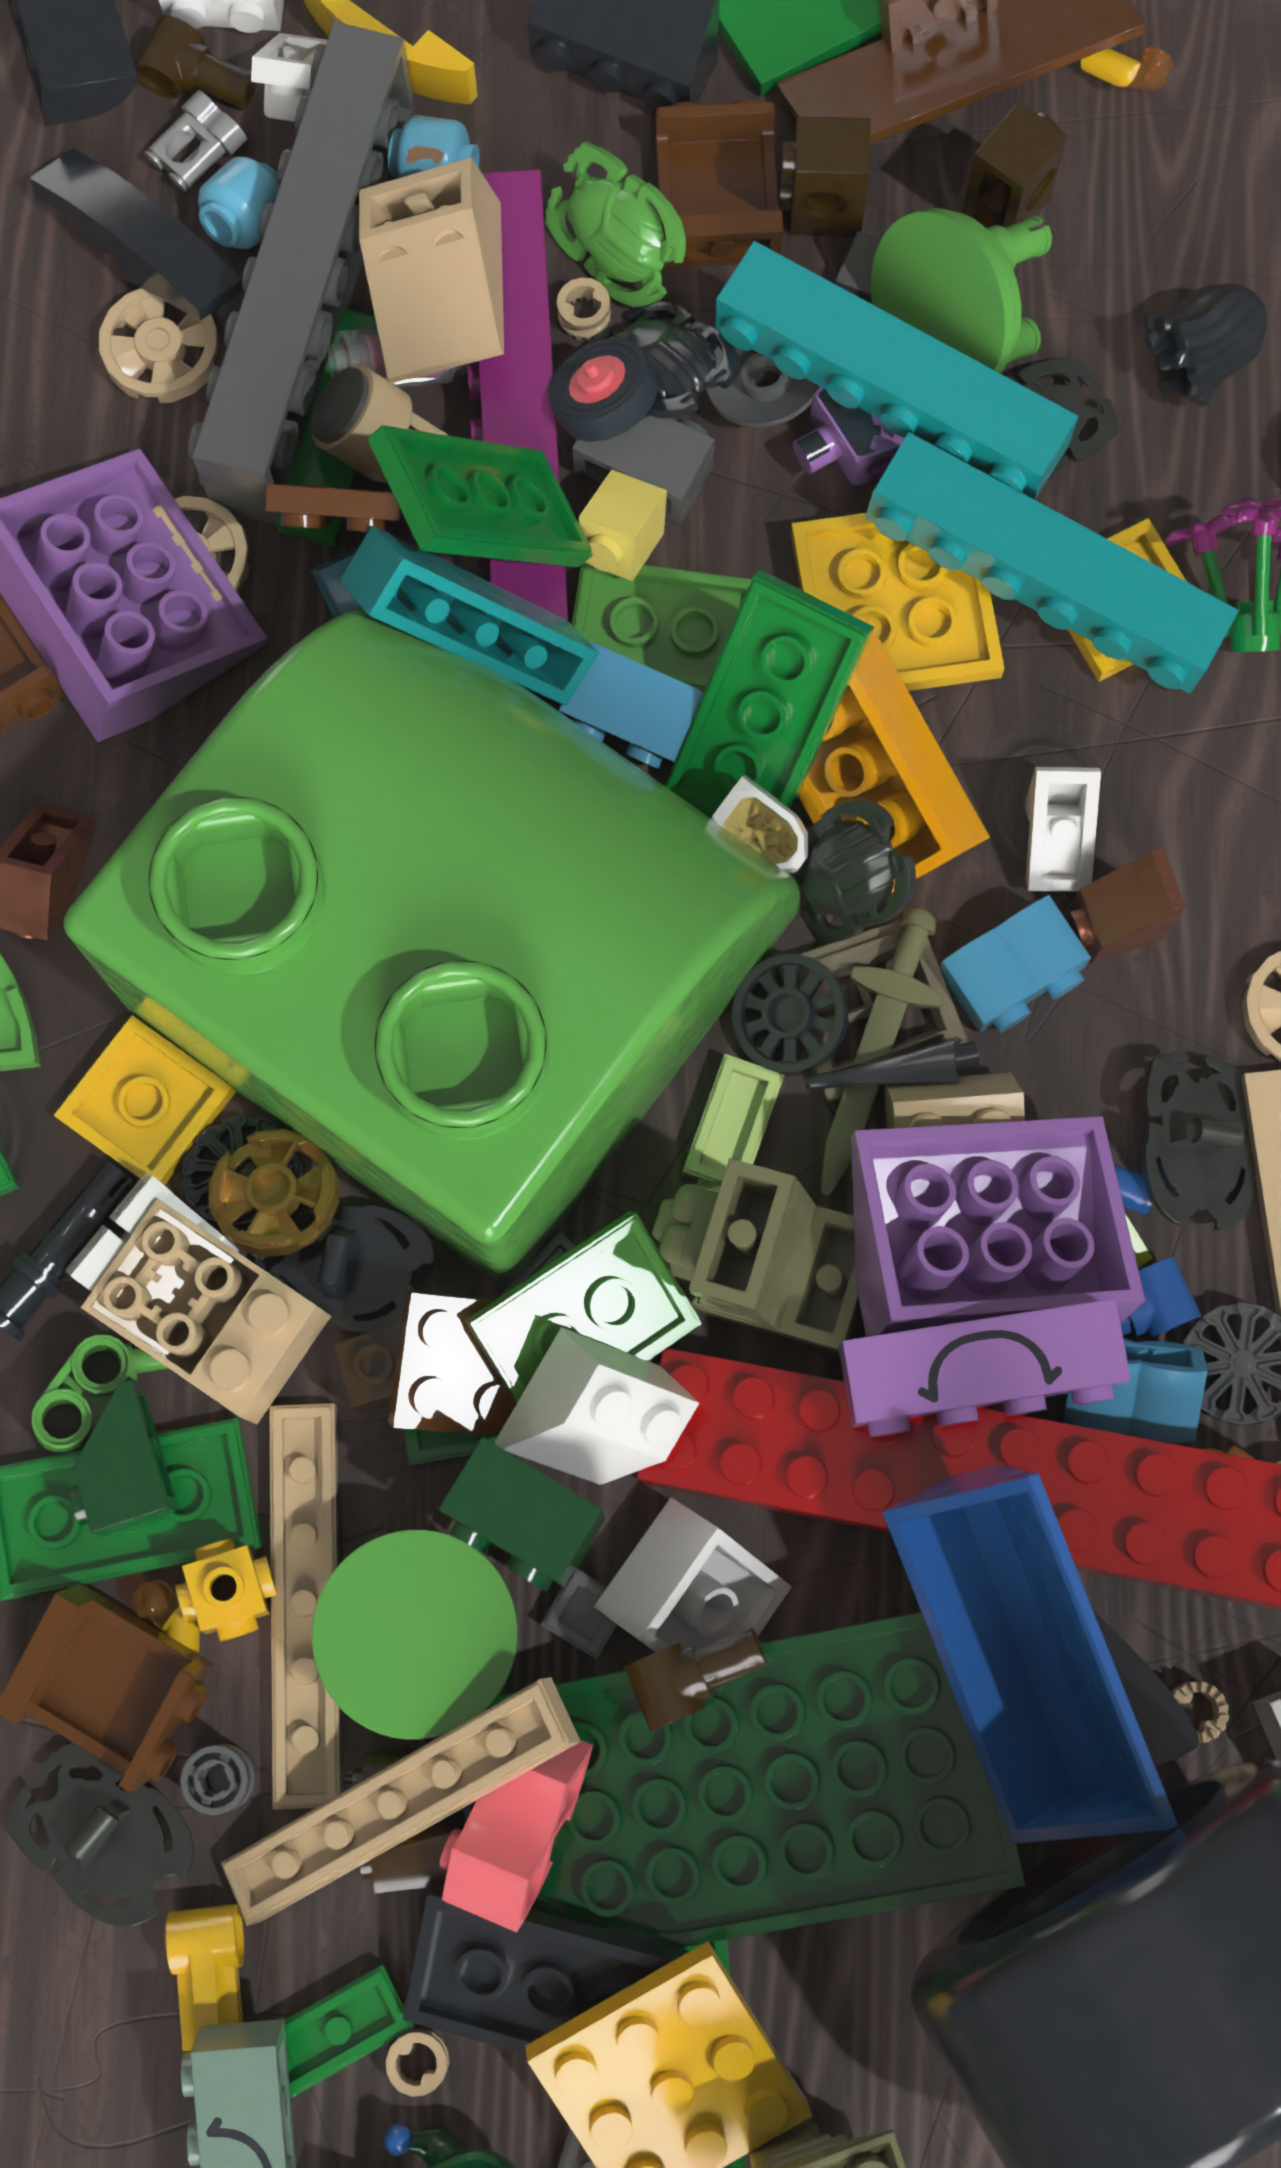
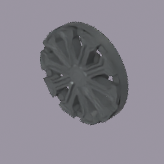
(1240, 1363)

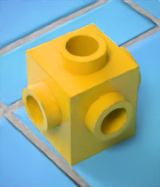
(237, 1614)

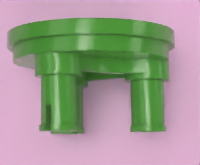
(960, 282)
(414, 1634)

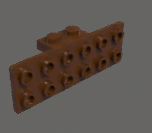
(953, 55)

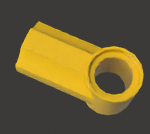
(206, 1956)

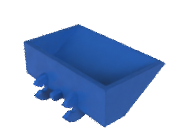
(1027, 1658)

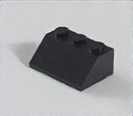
(630, 47)

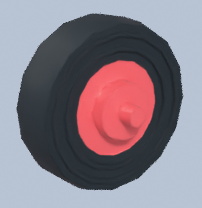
(603, 389)

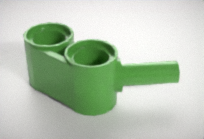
(88, 1398)

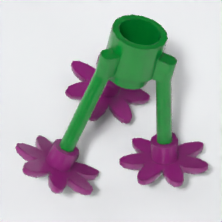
(1258, 621)

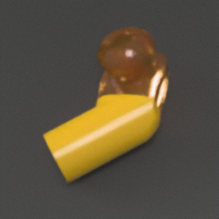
(1129, 73)
(161, 1606)

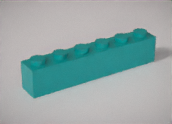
(892, 370)
(1049, 564)

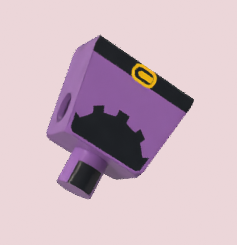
(847, 436)

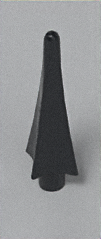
(925, 1062)

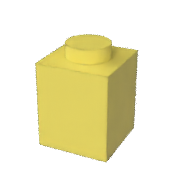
(623, 524)

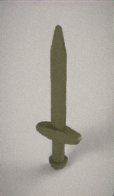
(894, 992)

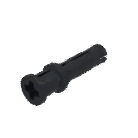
(37, 1275)

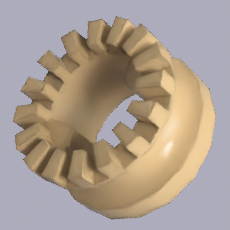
(588, 326)
(1207, 1728)
(431, 2078)

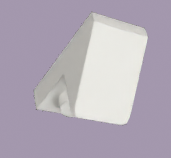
(287, 73)
(1061, 827)

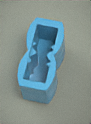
(1016, 965)
(1158, 1401)

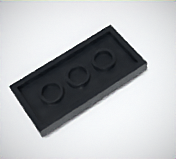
(519, 1984)

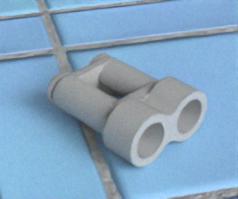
(207, 123)

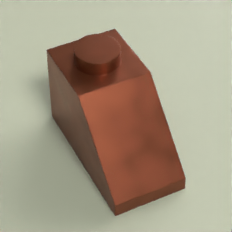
(42, 870)
(1127, 907)

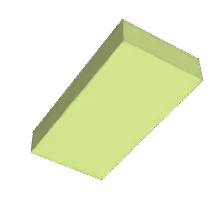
(733, 1118)

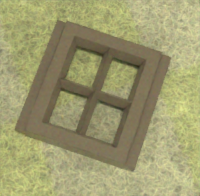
(869, 950)

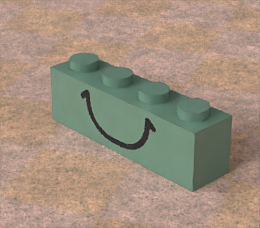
(239, 2097)

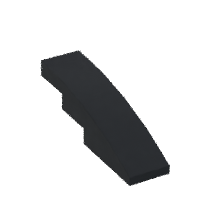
(144, 237)

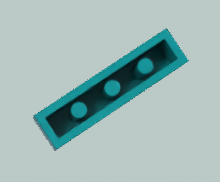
(467, 616)

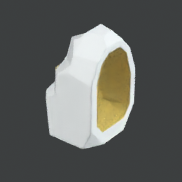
(764, 824)

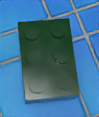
(522, 1513)

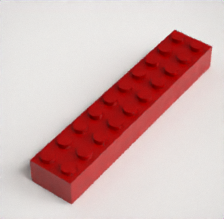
(1121, 1500)

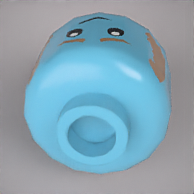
(428, 144)

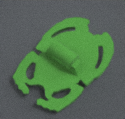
(617, 227)

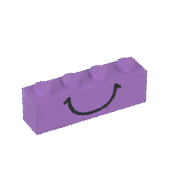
(984, 1364)

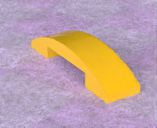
(433, 65)

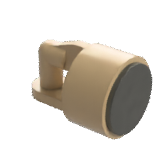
(354, 408)

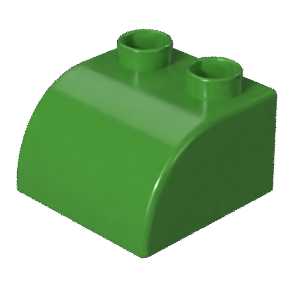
(431, 930)

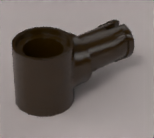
(179, 61)
(679, 1680)

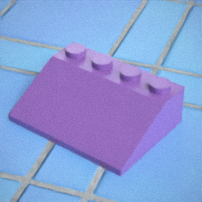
(116, 595)
(987, 1222)

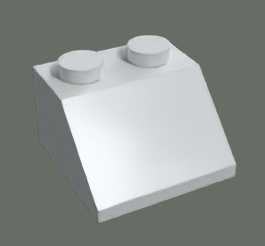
(596, 1411)
(690, 1585)

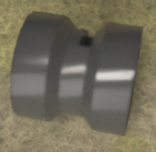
(230, 1780)

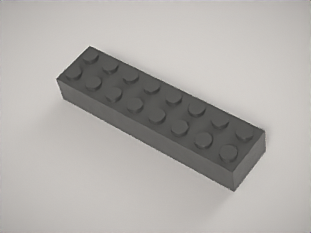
(302, 270)

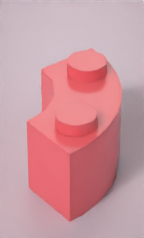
(508, 1840)

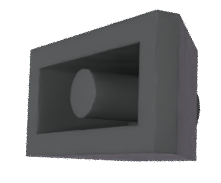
(657, 452)

